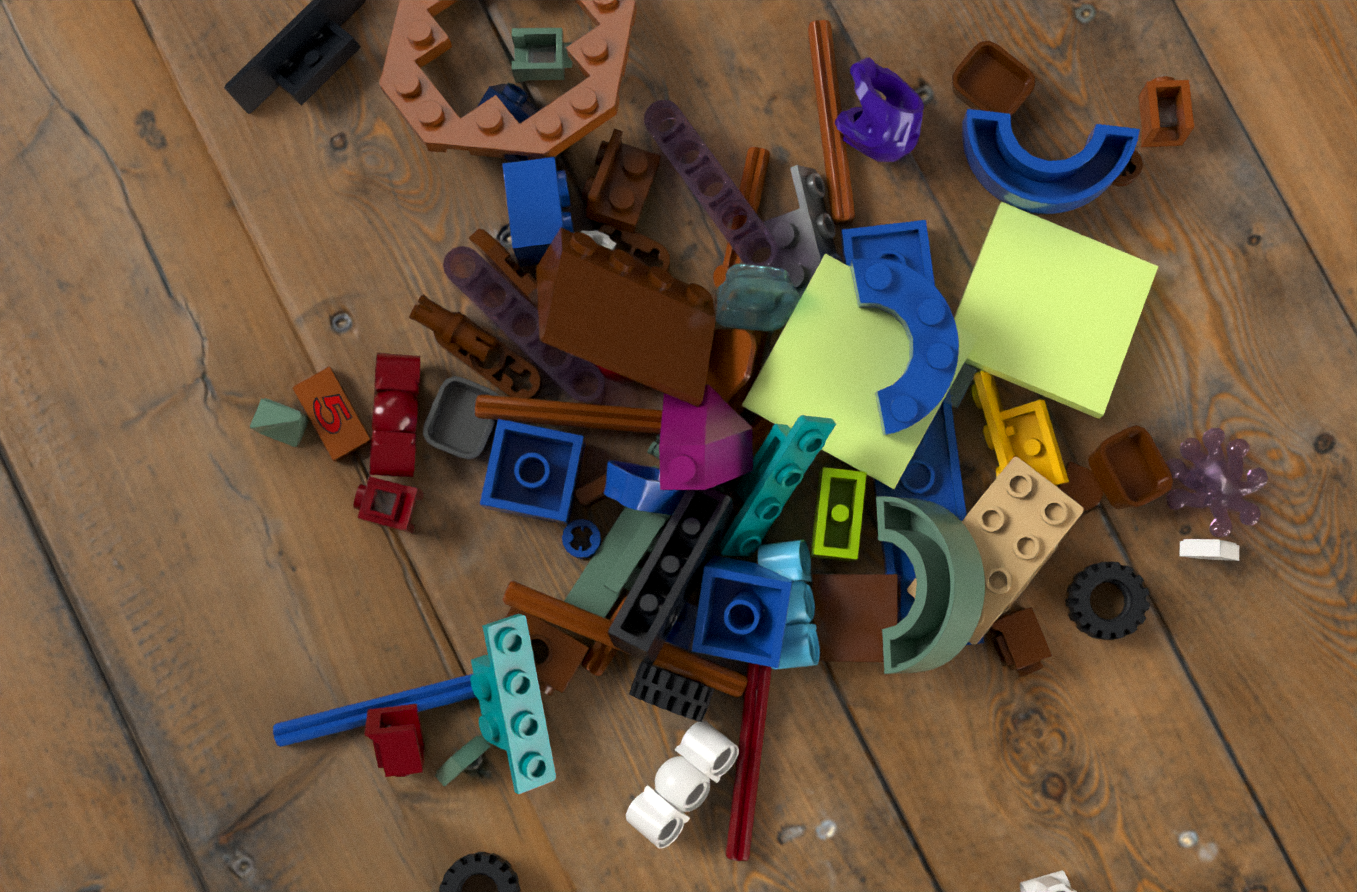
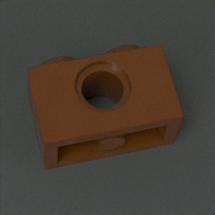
(564, 654)

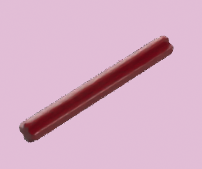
(748, 762)

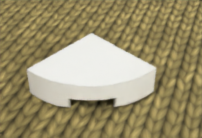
(1209, 549)

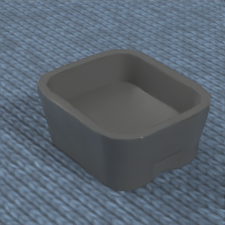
(453, 421)

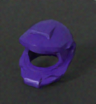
(881, 127)

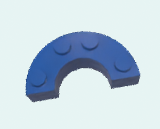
(1041, 184)
(930, 335)

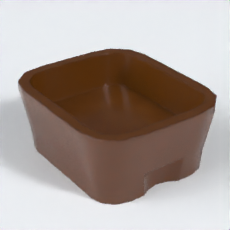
(992, 80)
(1130, 468)

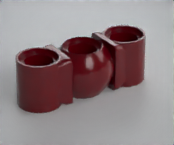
(394, 415)

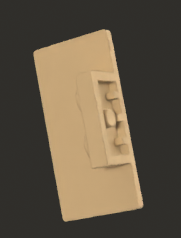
(1016, 534)

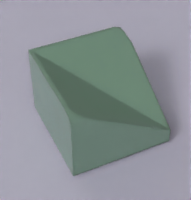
(279, 422)

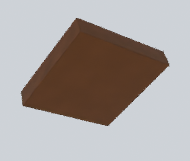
(853, 613)

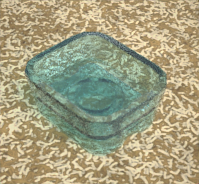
(755, 298)

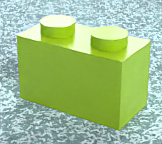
(838, 514)

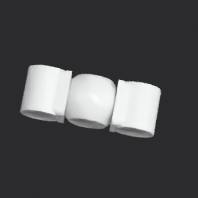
(682, 784)

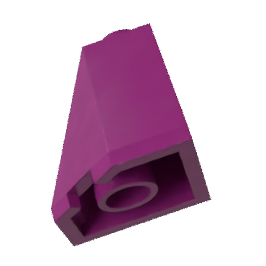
(702, 443)

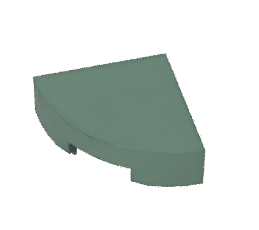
(461, 760)

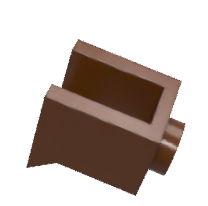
(1020, 641)

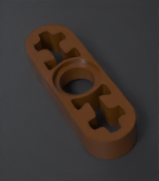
(506, 385)

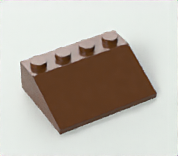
(625, 315)

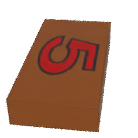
(332, 414)

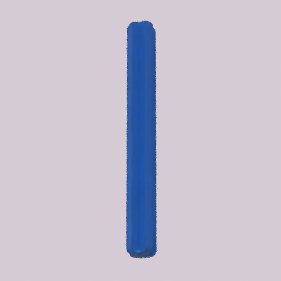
(356, 714)

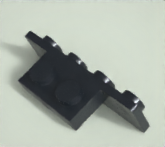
(299, 55)

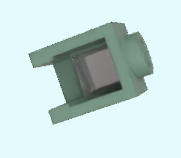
(539, 54)

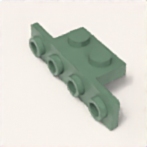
(617, 560)

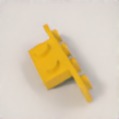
(1019, 431)

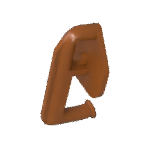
(734, 358)

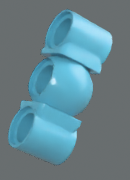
(800, 638)

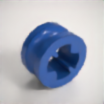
(568, 538)

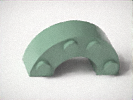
(947, 588)

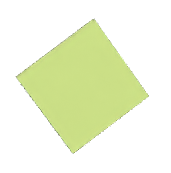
(1053, 309)
(831, 367)

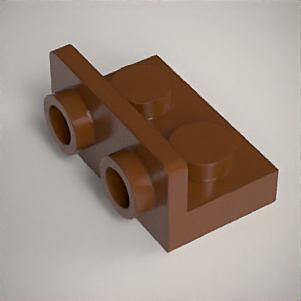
(621, 183)

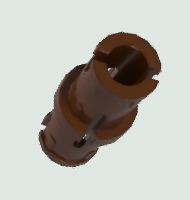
(453, 328)

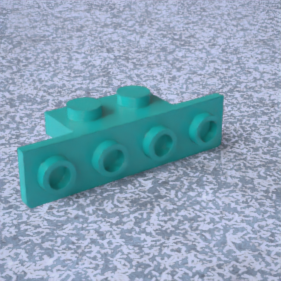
(775, 474)
(512, 702)

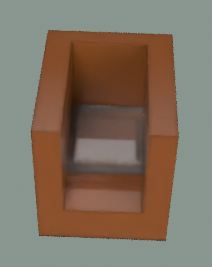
(1165, 112)

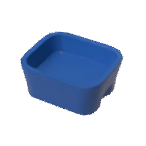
(639, 488)

